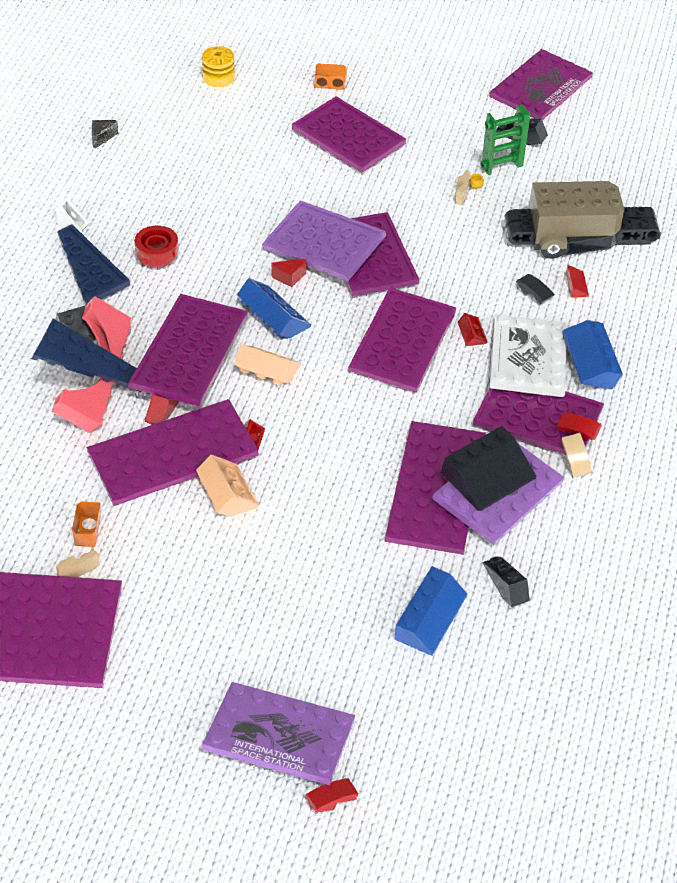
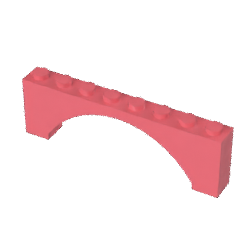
(88, 405)

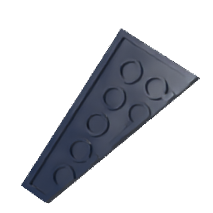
(90, 267)
(80, 355)

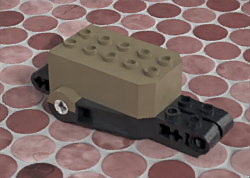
(579, 219)

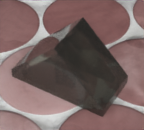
(103, 131)

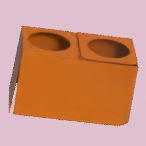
(337, 75)
(84, 511)

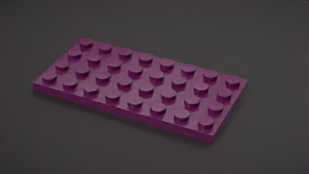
(188, 350)
(170, 451)
(414, 515)

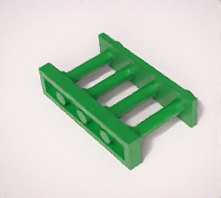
(517, 145)

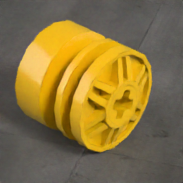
(218, 66)

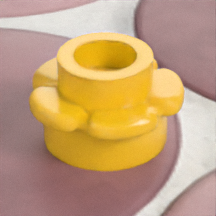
(476, 180)

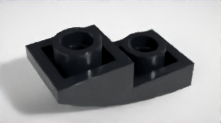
(536, 287)

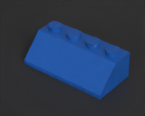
(272, 309)
(593, 354)
(430, 611)

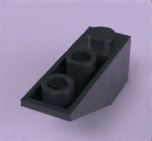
(536, 131)
(508, 581)

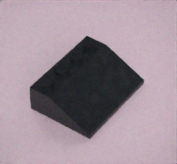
(488, 468)

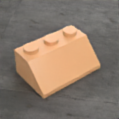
(266, 364)
(226, 486)

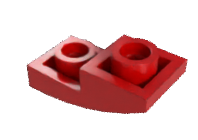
(579, 424)
(327, 796)

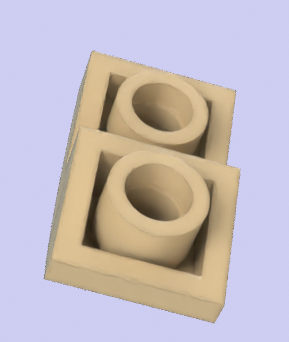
(462, 190)
(576, 455)
(77, 567)

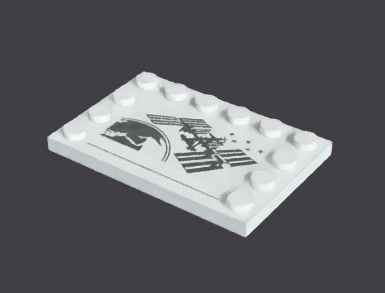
(528, 355)

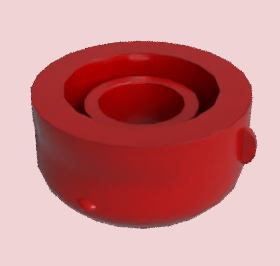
(156, 246)

